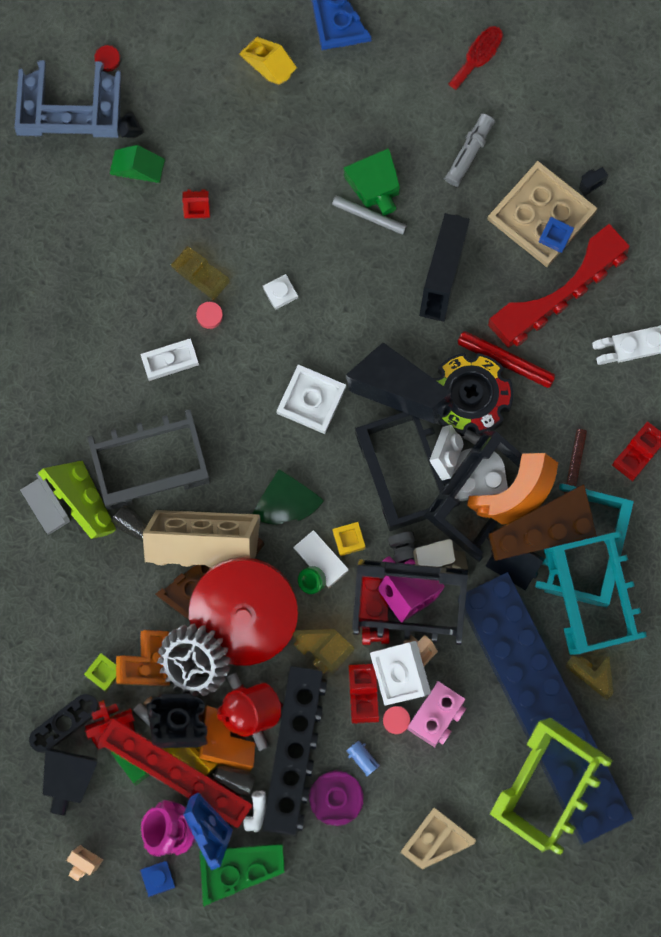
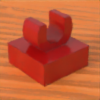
(196, 204)

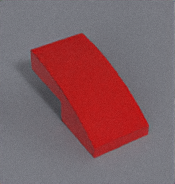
(639, 451)
(363, 693)

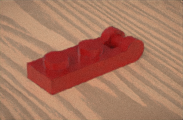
(373, 607)

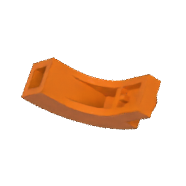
(526, 494)

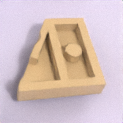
(436, 840)

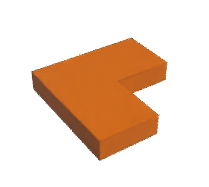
(143, 668)
(223, 747)

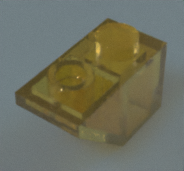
(326, 647)

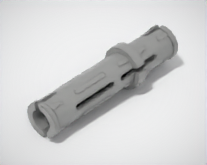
(474, 141)

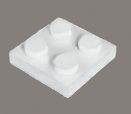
(311, 399)
(400, 673)

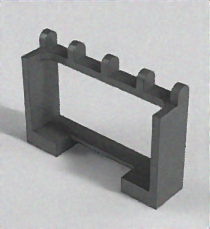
(124, 497)

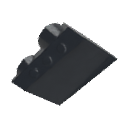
(177, 721)

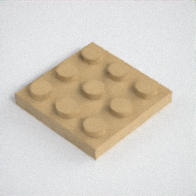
(532, 203)

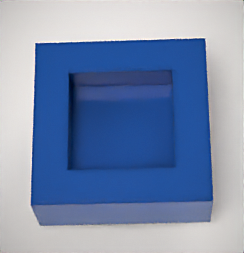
(556, 235)
(157, 878)

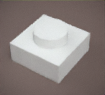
(280, 292)

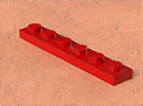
(173, 771)

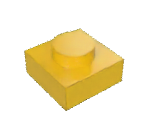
(349, 539)

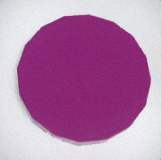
(338, 809)

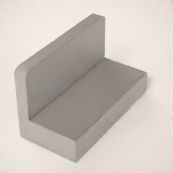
(45, 505)

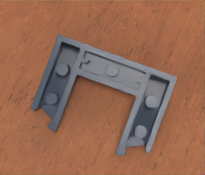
(35, 118)

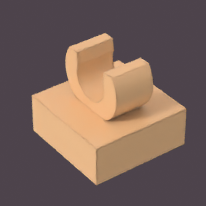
(426, 648)
(83, 862)

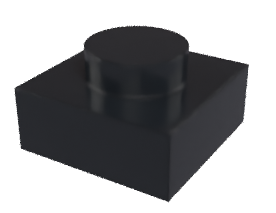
(592, 180)

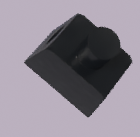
(66, 778)

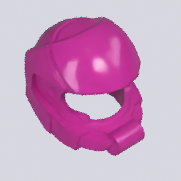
(166, 830)

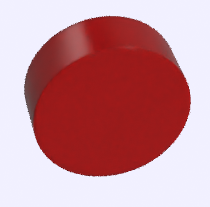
(108, 56)

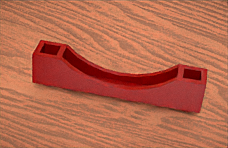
(519, 318)

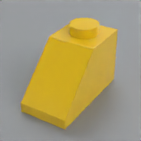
(269, 60)

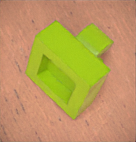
(102, 672)

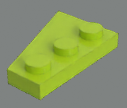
(79, 492)

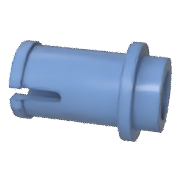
(363, 758)

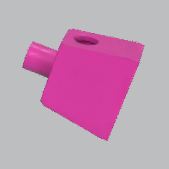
(408, 595)

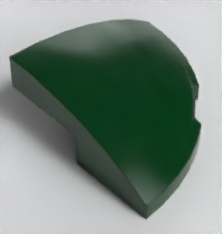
(286, 501)

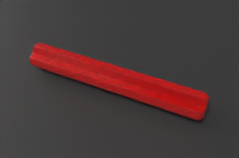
(507, 359)

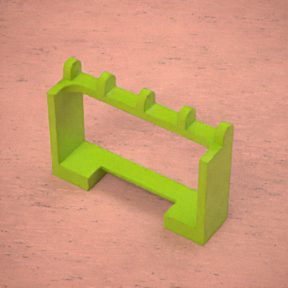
(508, 798)

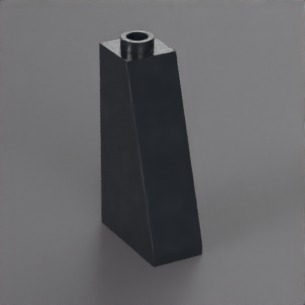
(444, 267)
(400, 385)

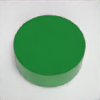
(311, 580)

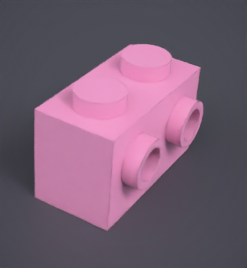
(436, 715)

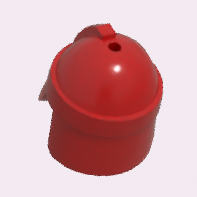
(250, 709)

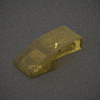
(200, 273)

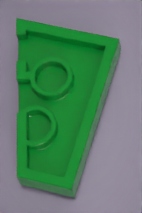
(240, 870)

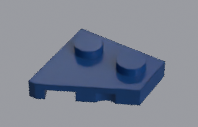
(208, 829)

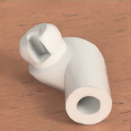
(259, 807)

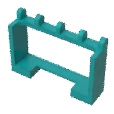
(625, 508)
(575, 634)

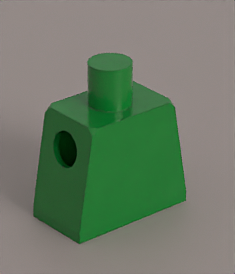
(374, 181)

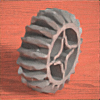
(180, 663)

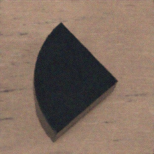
(129, 126)

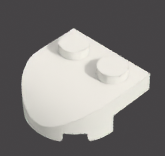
(487, 478)

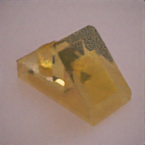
(598, 680)

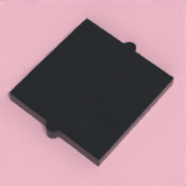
(520, 567)

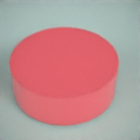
(209, 315)
(396, 720)

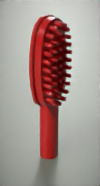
(479, 53)

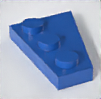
(338, 24)

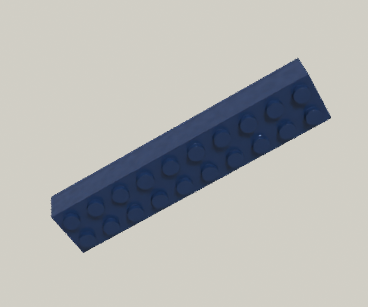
(539, 694)

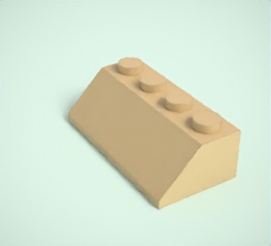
(199, 537)

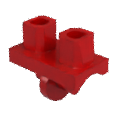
(95, 729)

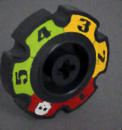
(491, 396)

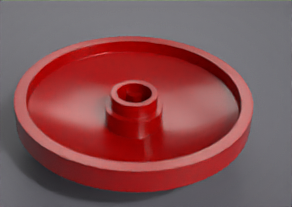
(247, 607)

